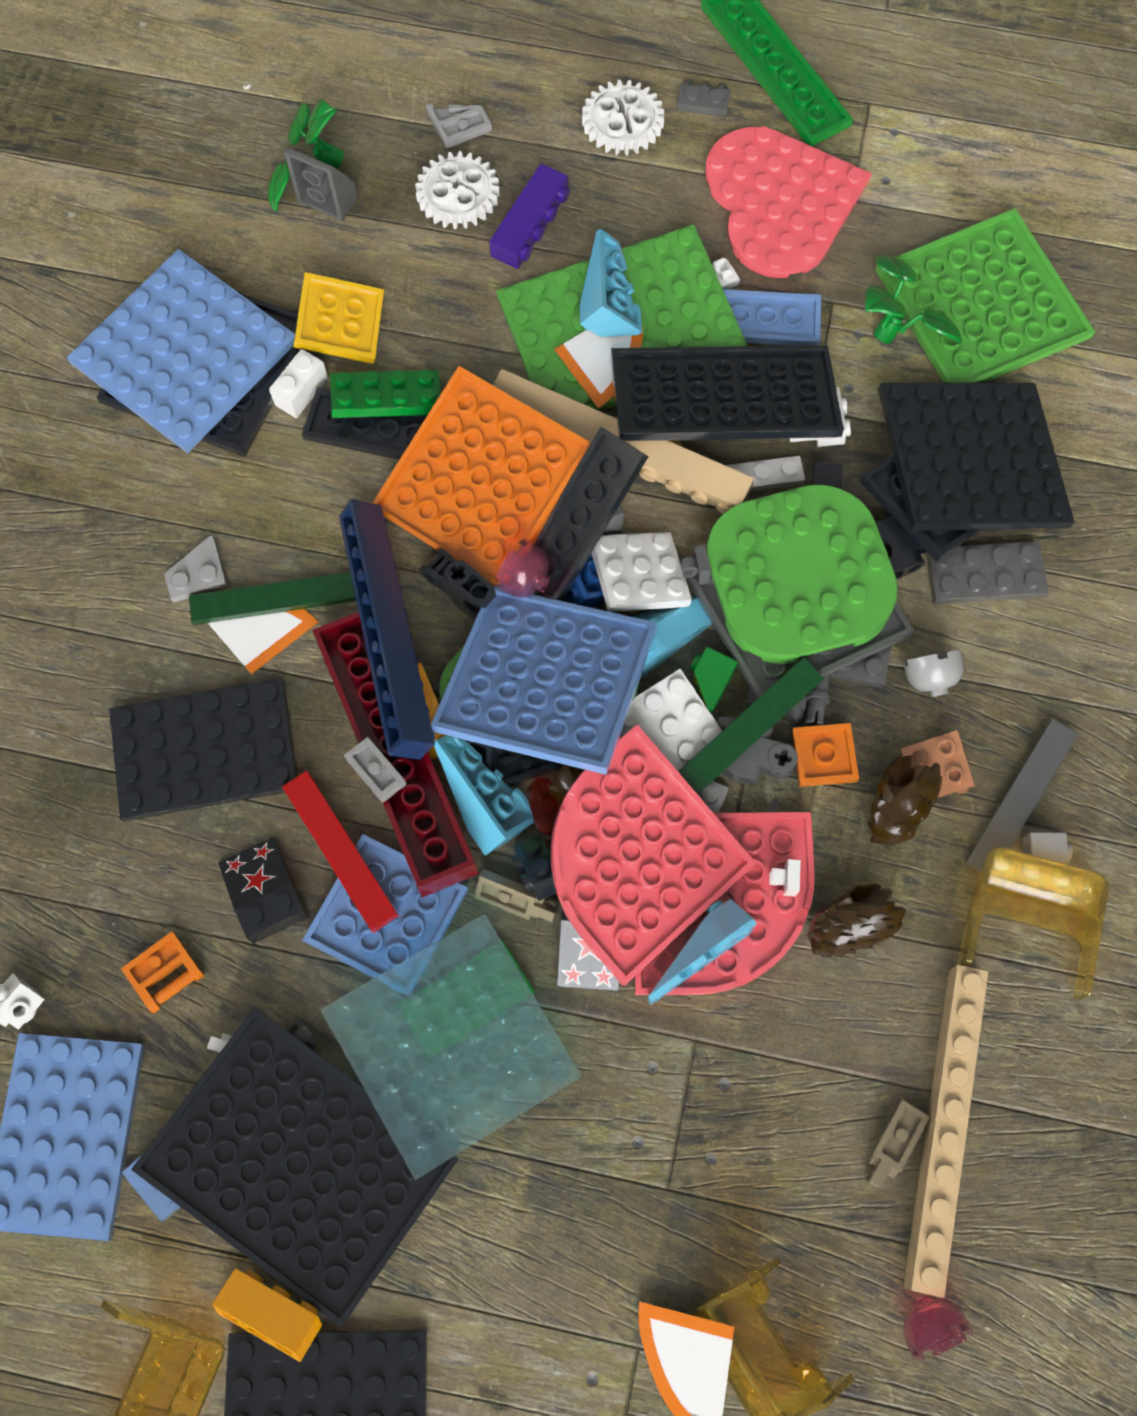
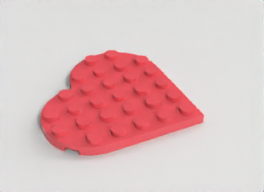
(781, 198)

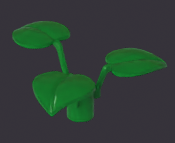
(322, 150)
(882, 301)

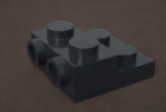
(535, 860)

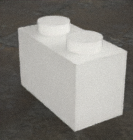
(298, 383)

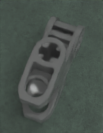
(760, 759)

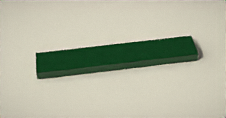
(271, 598)
(750, 725)

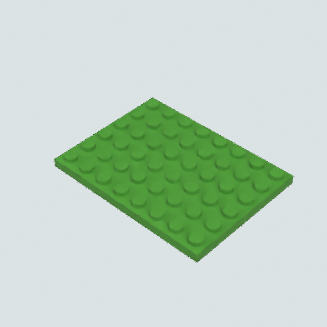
(671, 284)

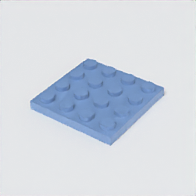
(421, 921)

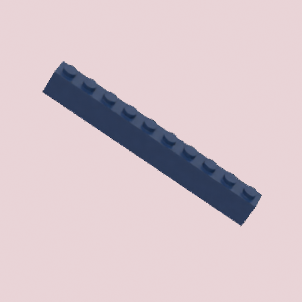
(386, 631)

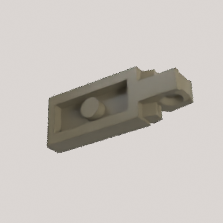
(513, 897)
(896, 1142)

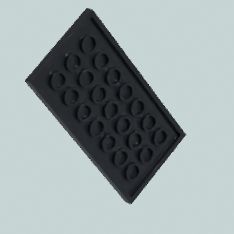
(725, 393)

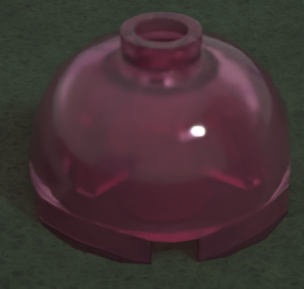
(524, 571)
(934, 1326)

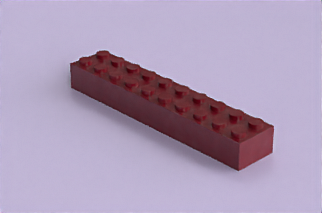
(419, 809)

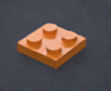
(825, 755)

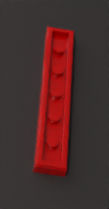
(340, 852)

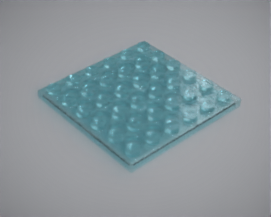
(450, 1045)

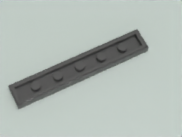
(1024, 792)

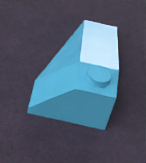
(606, 295)
(674, 630)
(485, 801)
(716, 934)

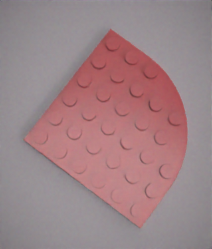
(770, 841)
(638, 856)

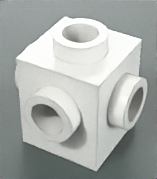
(18, 1001)

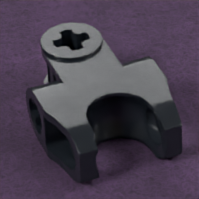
(901, 547)
(458, 582)

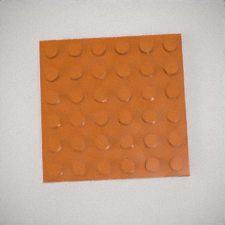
(480, 474)

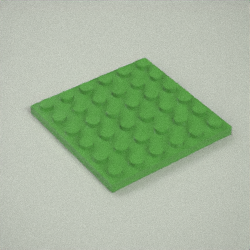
(998, 296)

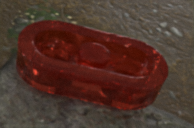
(543, 809)

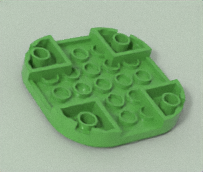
(801, 573)

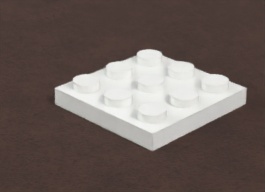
(640, 572)
(673, 719)

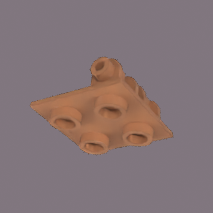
(950, 754)

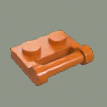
(155, 965)

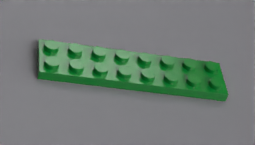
(779, 68)

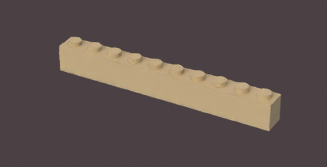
(667, 462)
(946, 1132)

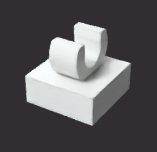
(726, 274)
(788, 877)

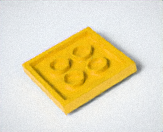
(338, 318)

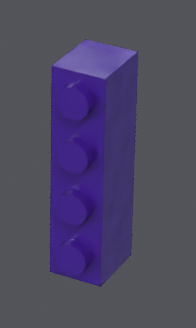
(529, 216)

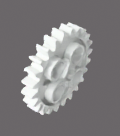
(608, 125)
(457, 190)

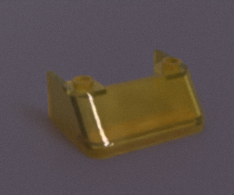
(759, 1363)

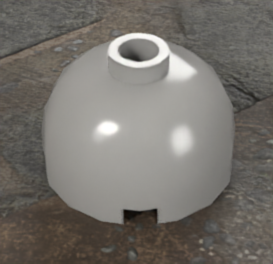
(935, 672)

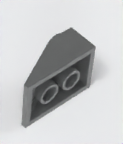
(320, 185)

